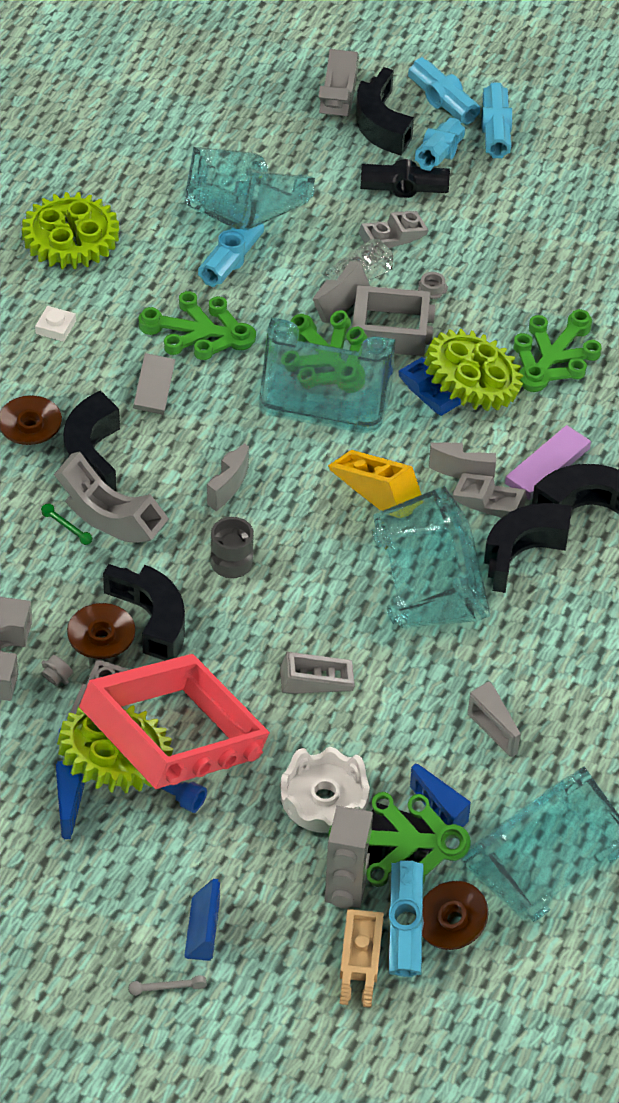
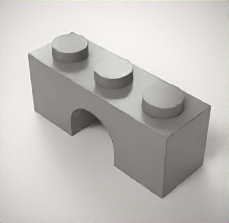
(14, 631)
(348, 857)

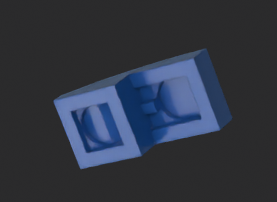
(420, 384)

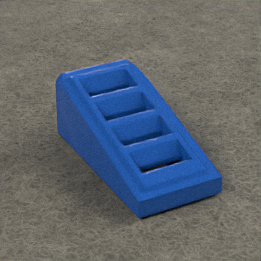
(69, 797)
(443, 799)

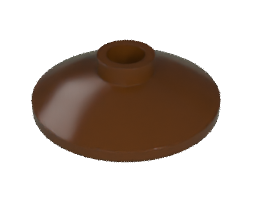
(30, 420)
(97, 621)
(451, 901)

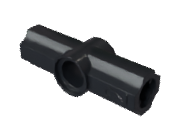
(404, 178)

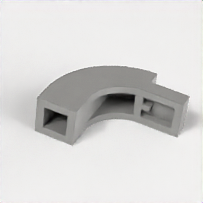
(340, 83)
(105, 509)

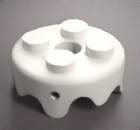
(328, 771)

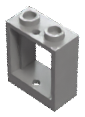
(402, 301)

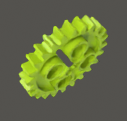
(52, 238)
(473, 369)
(98, 757)

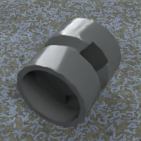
(232, 547)

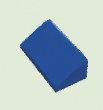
(203, 922)

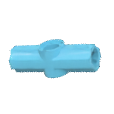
(444, 91)
(496, 120)
(439, 144)
(228, 254)
(406, 940)

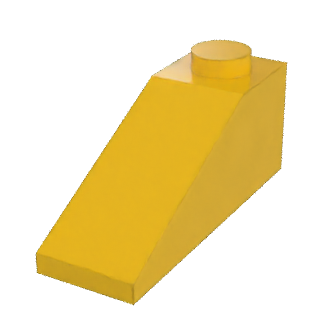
(377, 479)

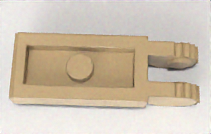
(361, 953)

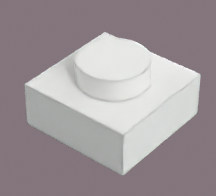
(55, 323)

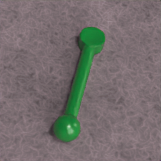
(48, 511)

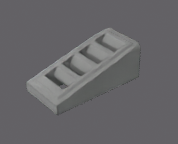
(314, 683)
(493, 717)

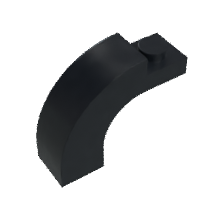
(376, 121)
(86, 426)
(580, 486)
(522, 529)
(160, 598)

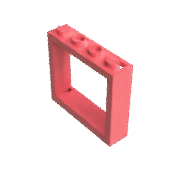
(108, 694)

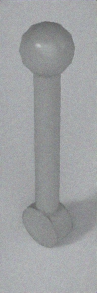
(197, 982)

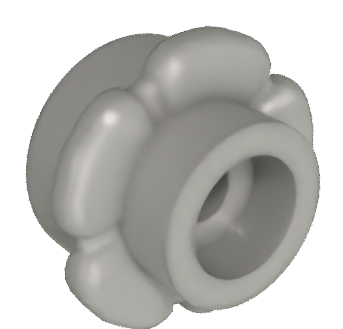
(433, 283)
(56, 670)

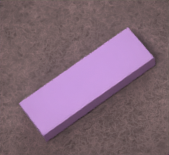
(556, 453)

